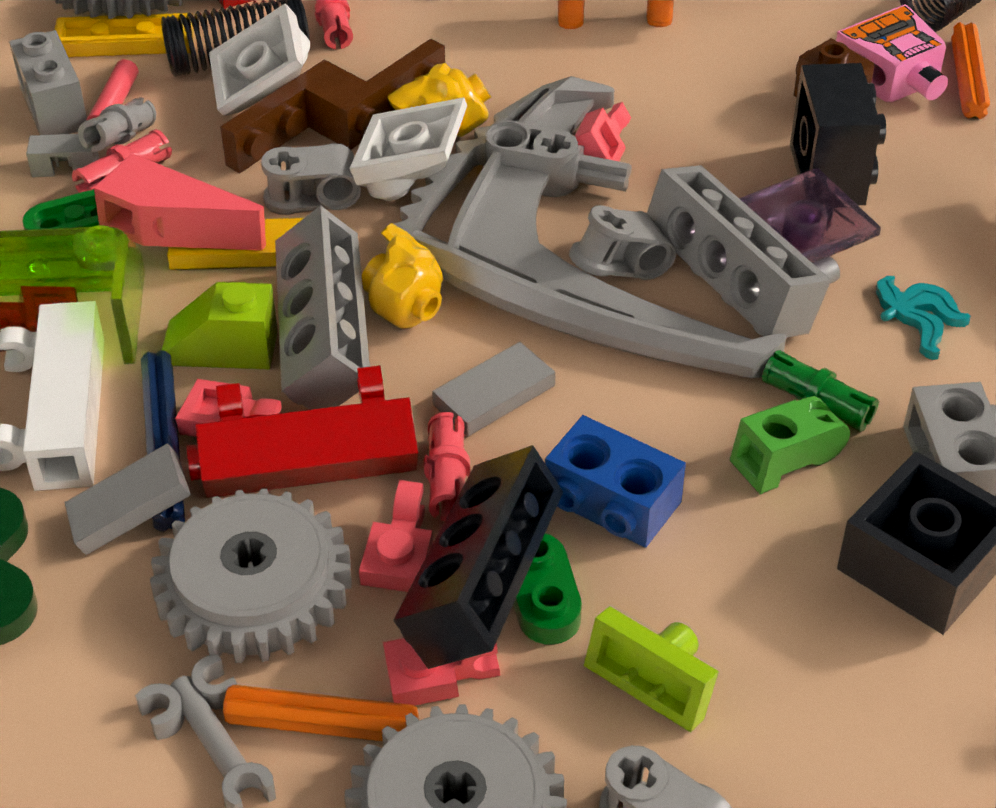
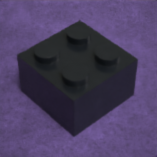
(838, 127)
(923, 542)

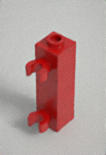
(304, 445)

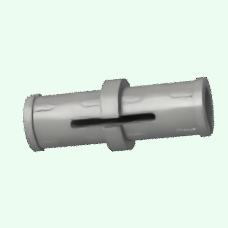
(116, 124)

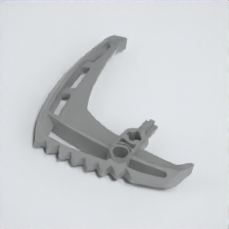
(498, 250)

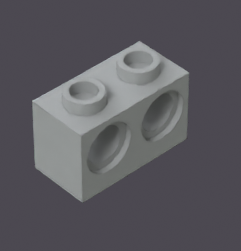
(48, 83)
(955, 430)

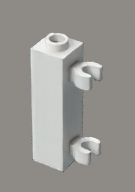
(62, 396)

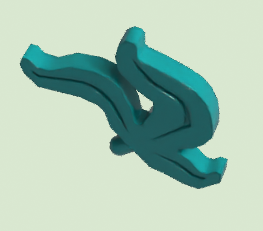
(911, 310)

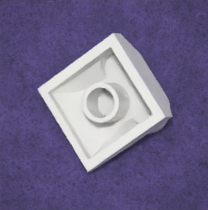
(258, 61)
(406, 147)

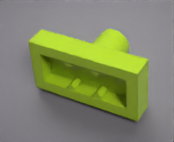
(653, 666)

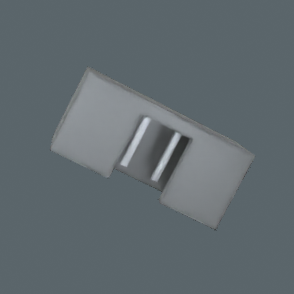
(58, 147)

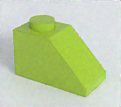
(225, 328)

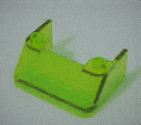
(80, 258)

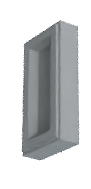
(494, 387)
(126, 499)

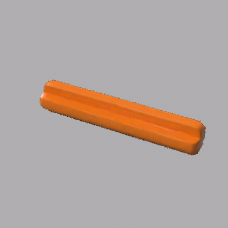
(970, 70)
(313, 712)

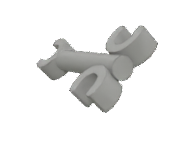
(195, 701)

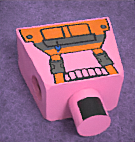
(904, 53)

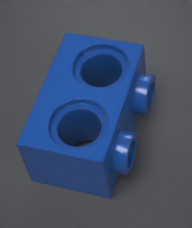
(616, 480)

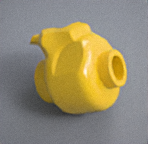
(443, 85)
(403, 281)

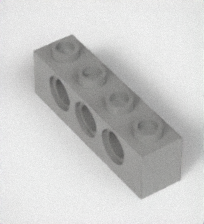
(737, 252)
(320, 311)

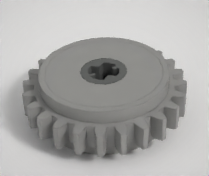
(251, 575)
(456, 764)

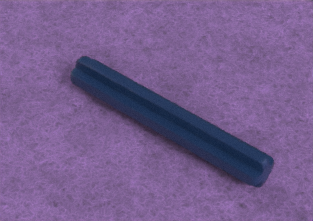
(160, 420)

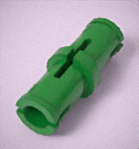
(806, 381)

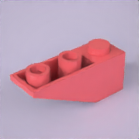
(176, 210)

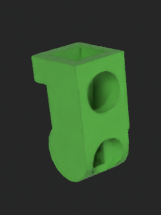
(786, 440)

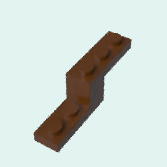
(324, 101)

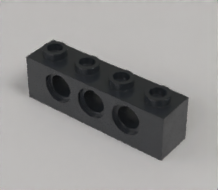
(479, 559)

